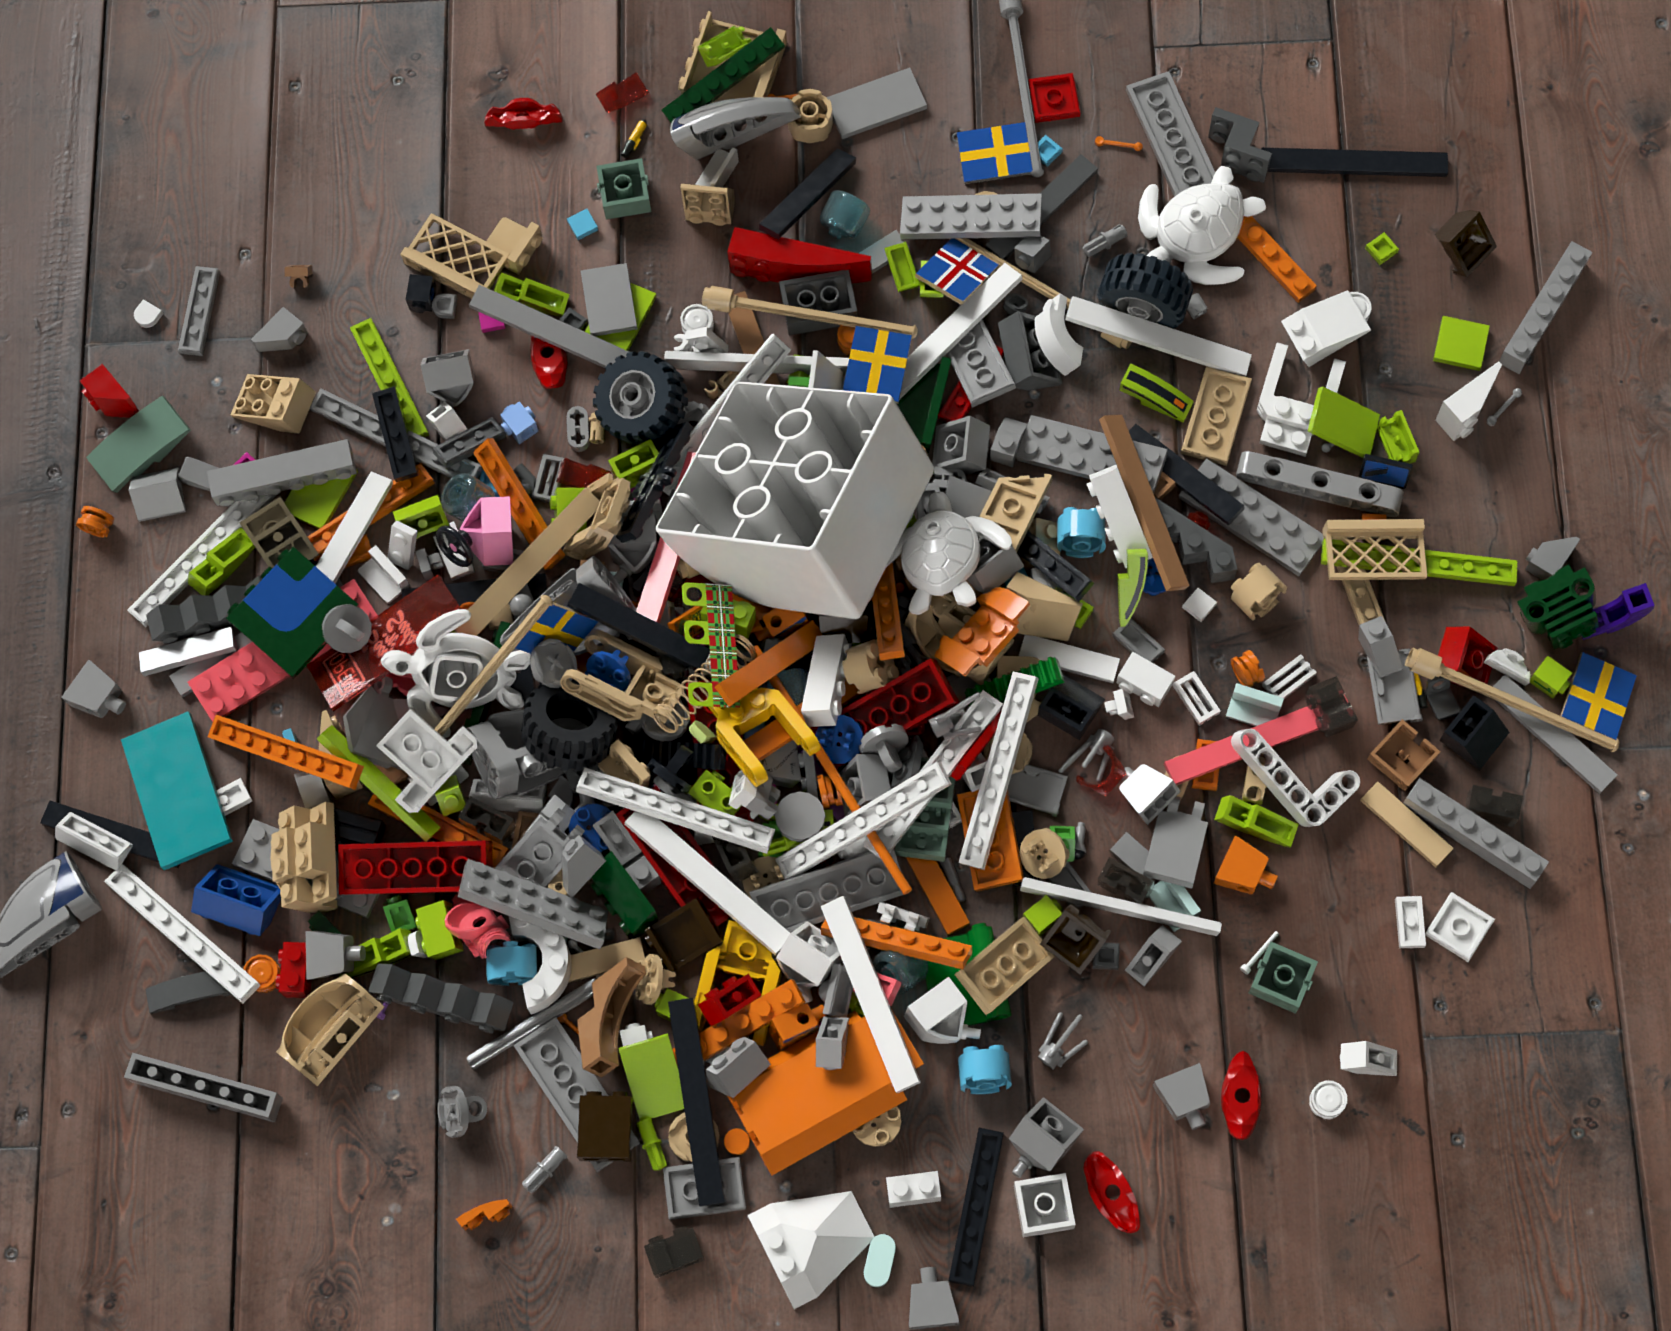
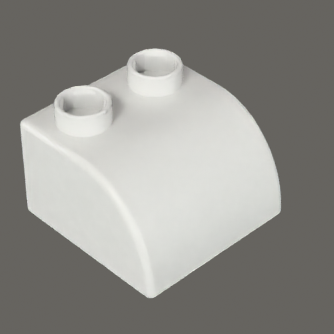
(798, 496)

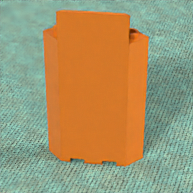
(805, 1107)

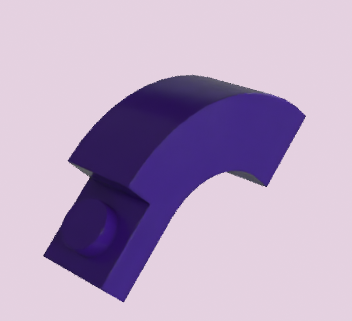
(1624, 611)

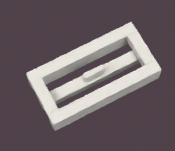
(1305, 666)
(1206, 715)

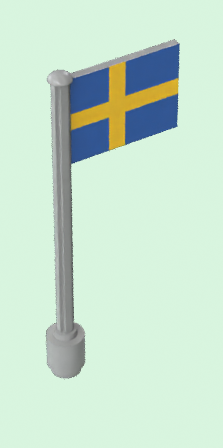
(1009, 148)

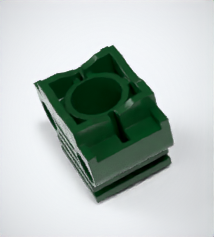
(1562, 609)

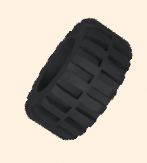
(562, 746)

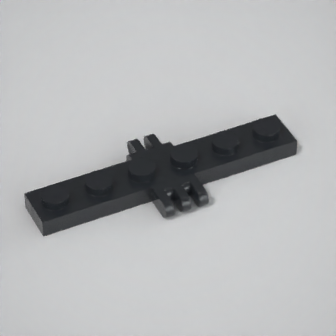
(654, 482)

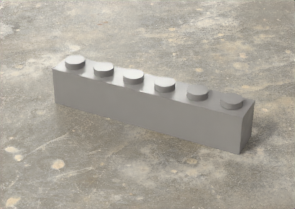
(1545, 307)
(281, 473)
(1475, 833)
(203, 1087)

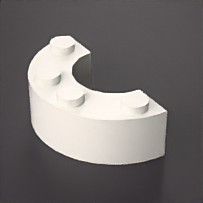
(555, 967)

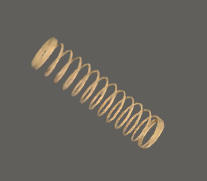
(670, 716)

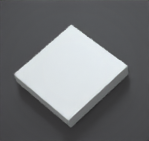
(1459, 926)

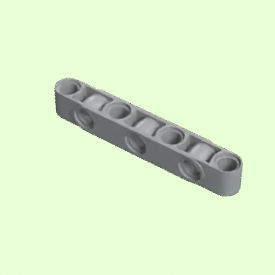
(1338, 489)

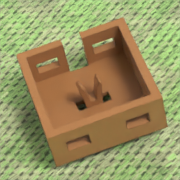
(1393, 766)

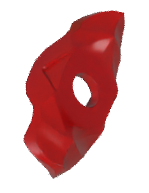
(522, 114)
(549, 370)
(1241, 1117)
(1100, 1174)

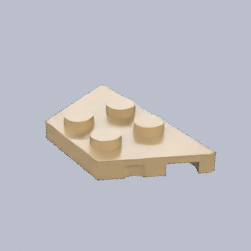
(1015, 504)

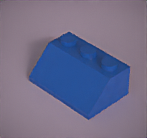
(236, 900)

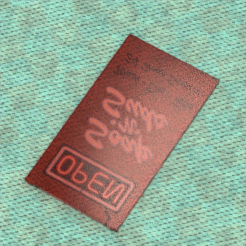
(397, 628)

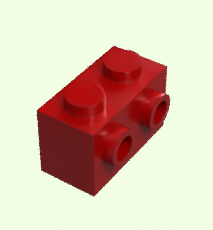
(292, 978)
(729, 1000)

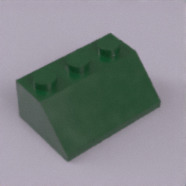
(623, 897)

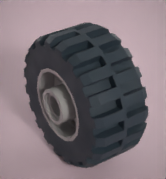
(1146, 289)
(640, 398)

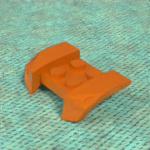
(984, 632)

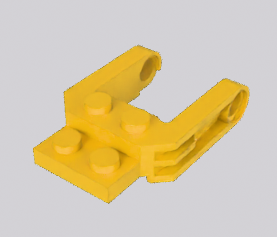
(753, 711)
(738, 956)

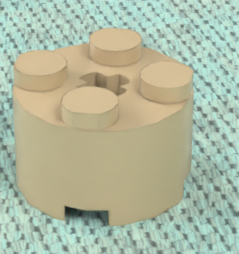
(815, 117)
(1257, 591)
(866, 669)

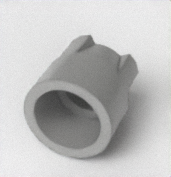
(1196, 306)

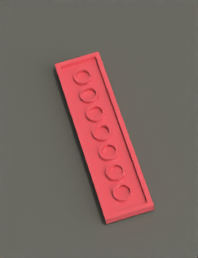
(251, 671)

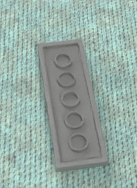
(1171, 132)
(971, 216)
(1080, 450)
(1263, 522)
(255, 857)
(799, 899)
(533, 903)
(560, 1074)

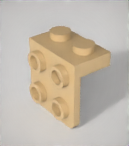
(517, 241)

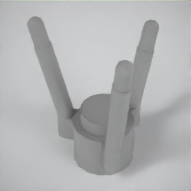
(942, 723)
(1097, 742)
(1052, 1054)

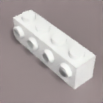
(1118, 511)
(825, 681)

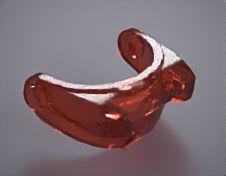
(1116, 775)

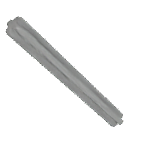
(530, 1025)

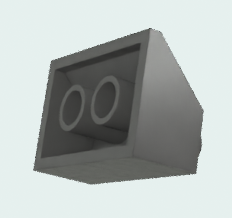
(820, 292)
(1024, 355)

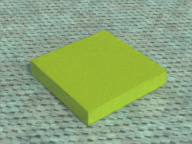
(1461, 343)

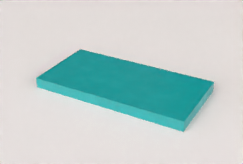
(176, 790)

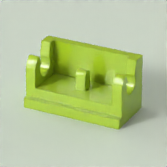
(723, 46)
(1397, 438)

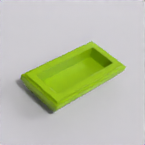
(902, 266)

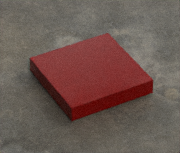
(1053, 98)

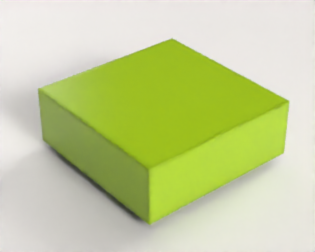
(1382, 248)

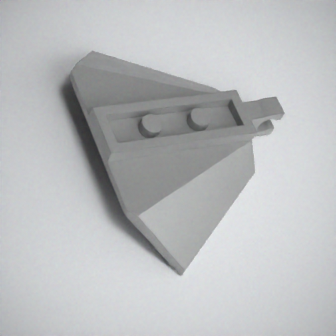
(371, 720)

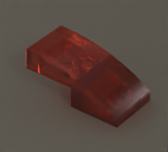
(622, 94)
(579, 475)

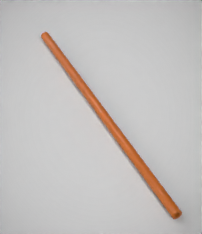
(846, 793)

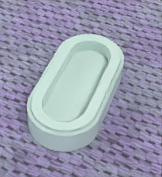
(879, 1260)

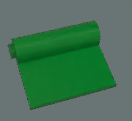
(979, 938)

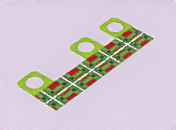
(718, 634)

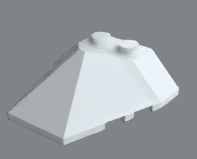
(811, 1241)

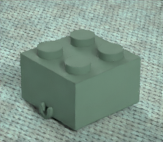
(623, 188)
(1283, 977)

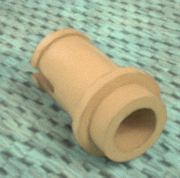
(596, 430)

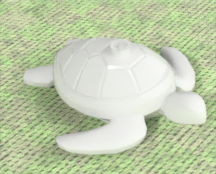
(1199, 226)
(944, 552)
(448, 666)

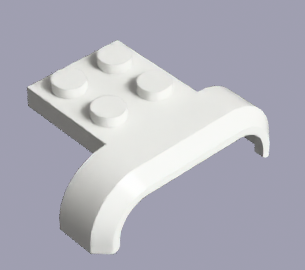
(424, 757)

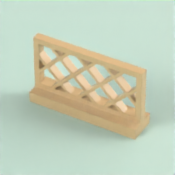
(441, 271)
(1375, 529)

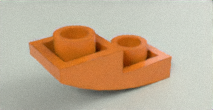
(493, 1210)

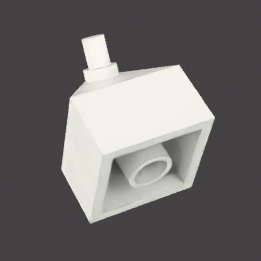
(808, 958)
(941, 1015)

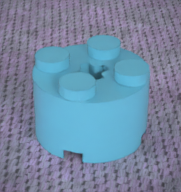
(1081, 532)
(511, 963)
(984, 1069)

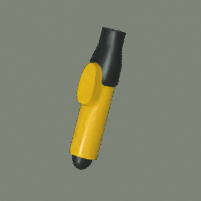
(634, 140)
(1420, 692)

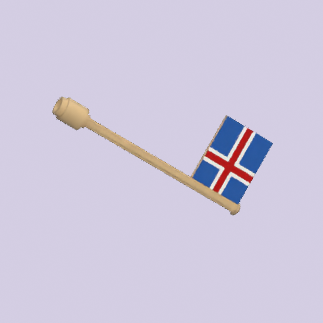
(964, 266)

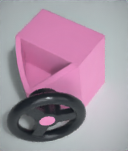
(483, 532)

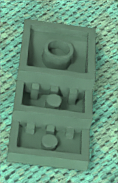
(138, 443)
(930, 831)

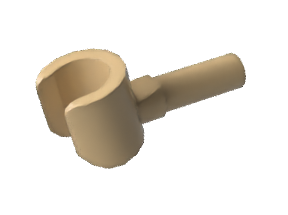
(715, 392)

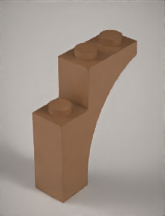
(601, 1025)

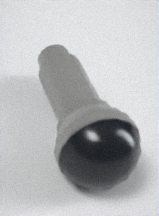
(1080, 850)

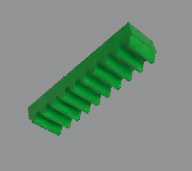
(1047, 672)

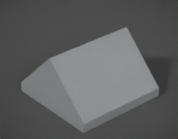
(157, 494)

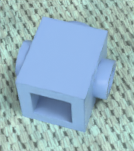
(518, 422)

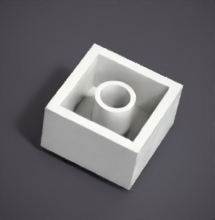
(1044, 1205)

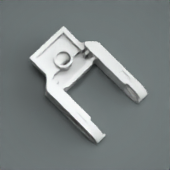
(1287, 418)

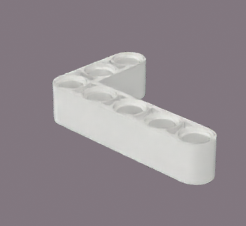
(1290, 782)

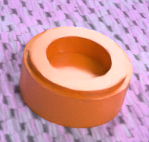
(736, 1141)

